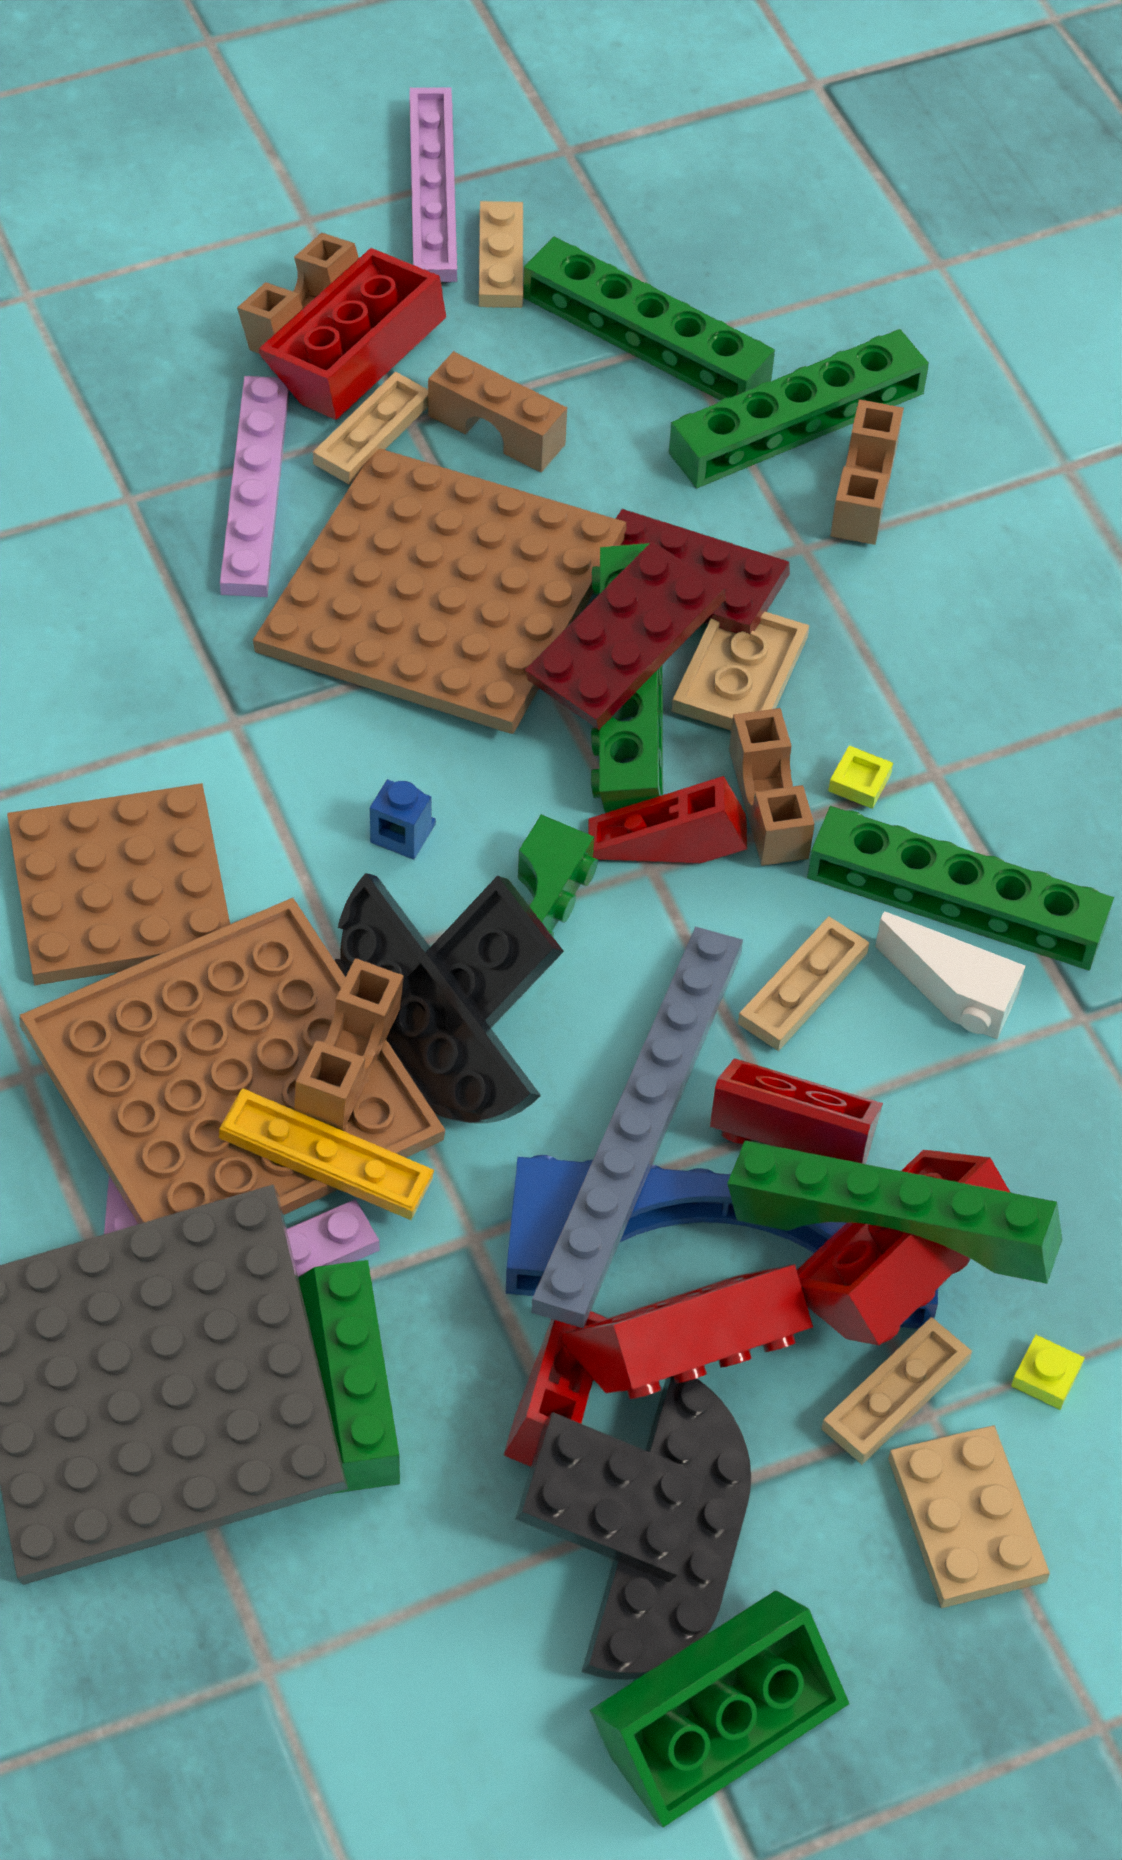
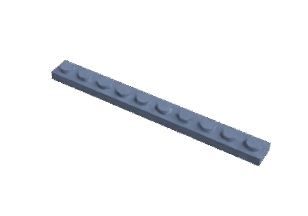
(636, 1129)

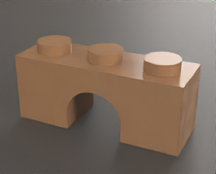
(274, 306)
(528, 422)
(867, 472)
(774, 807)
(342, 1063)

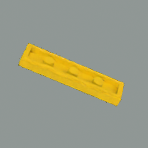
(326, 1154)

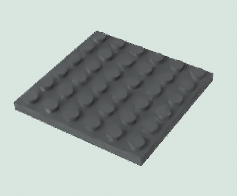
(158, 1386)

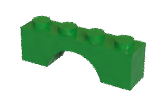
(553, 866)

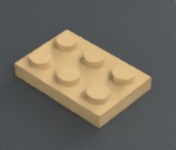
(739, 670)
(968, 1516)

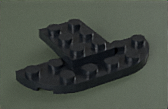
(454, 993)
(657, 1511)

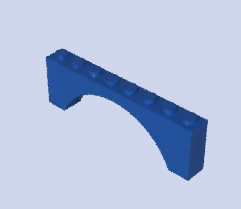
(549, 1187)

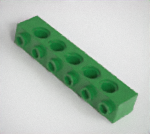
(645, 321)
(795, 408)
(637, 738)
(976, 906)

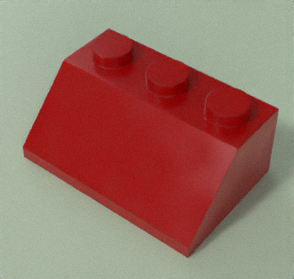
(792, 1113)

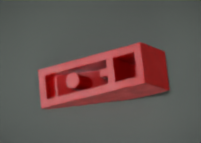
(674, 827)
(555, 1385)

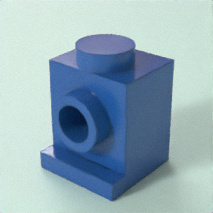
(405, 806)

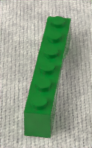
(993, 1227)

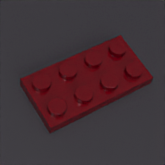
(747, 576)
(625, 635)

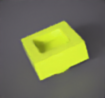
(860, 777)
(1047, 1372)

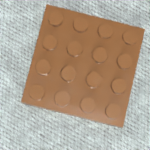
(115, 880)

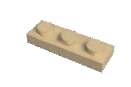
(501, 254)
(371, 427)
(803, 983)
(896, 1390)

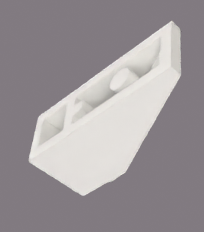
(958, 978)

